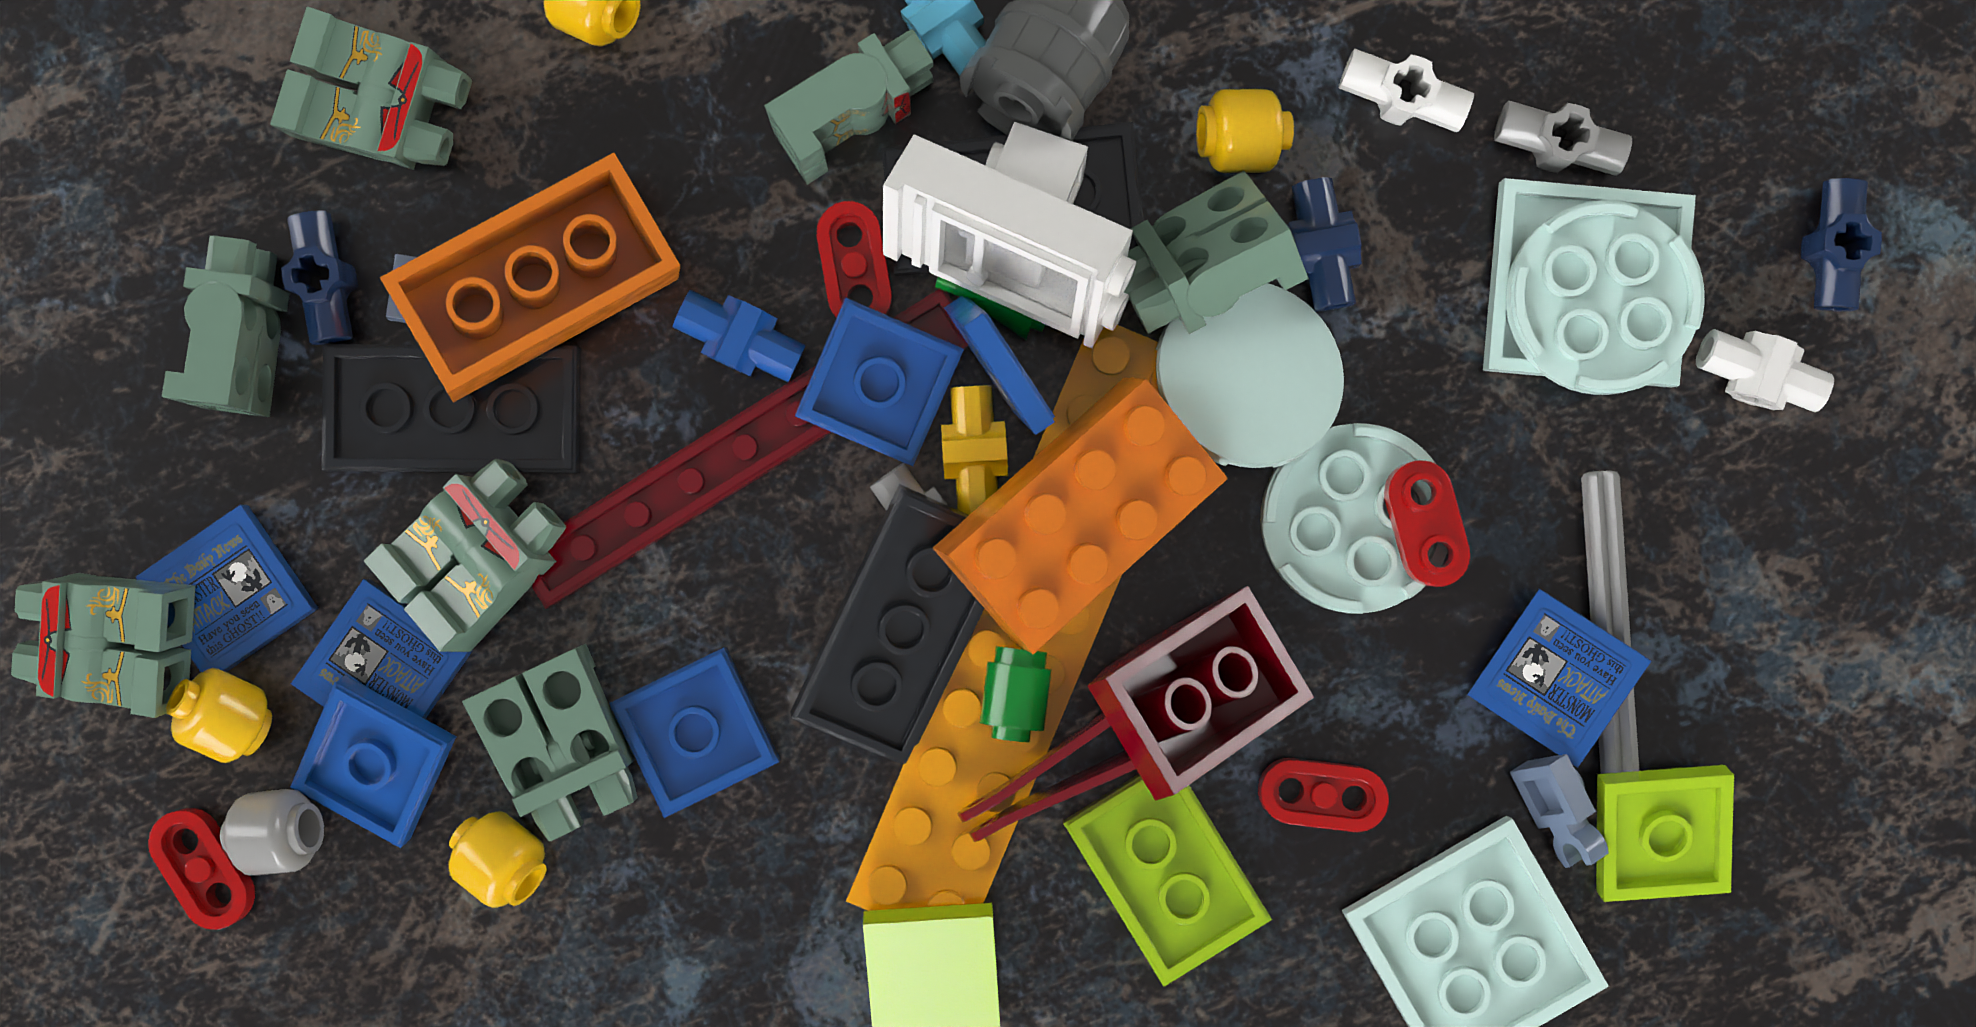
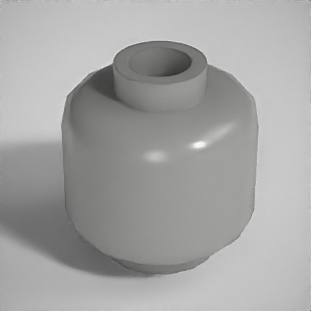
(272, 832)

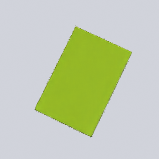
(1167, 875)

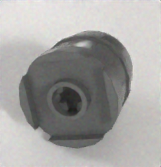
(1047, 63)

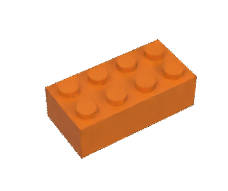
(532, 277)
(1080, 513)

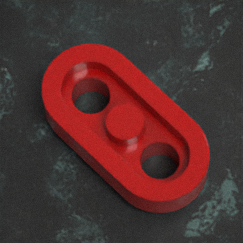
(853, 266)
(1421, 526)
(1321, 795)
(197, 872)

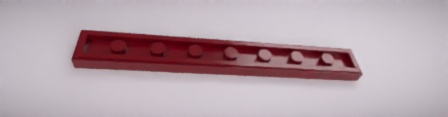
(700, 475)

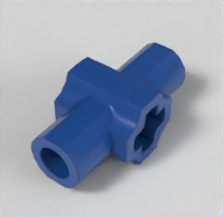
(739, 335)

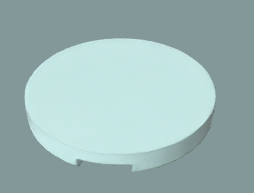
(1604, 297)
(1254, 379)
(1331, 523)

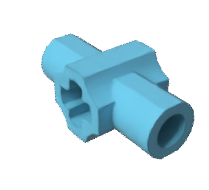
(946, 28)

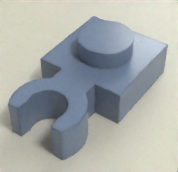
(1559, 801)

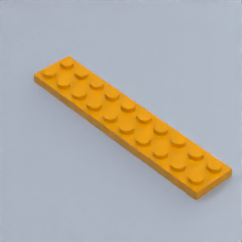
(921, 845)

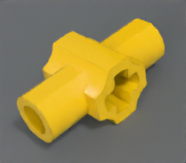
(974, 446)

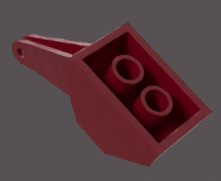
(1174, 706)

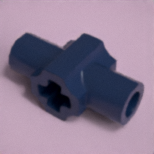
(1326, 243)
(315, 247)
(1835, 271)

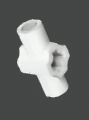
(1433, 99)
(1764, 370)

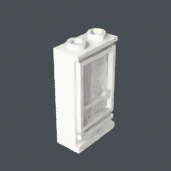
(1006, 240)

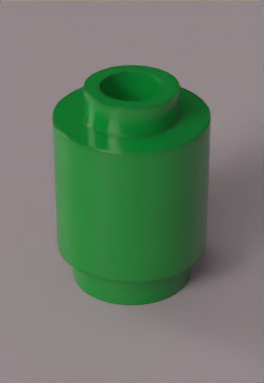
(1015, 694)

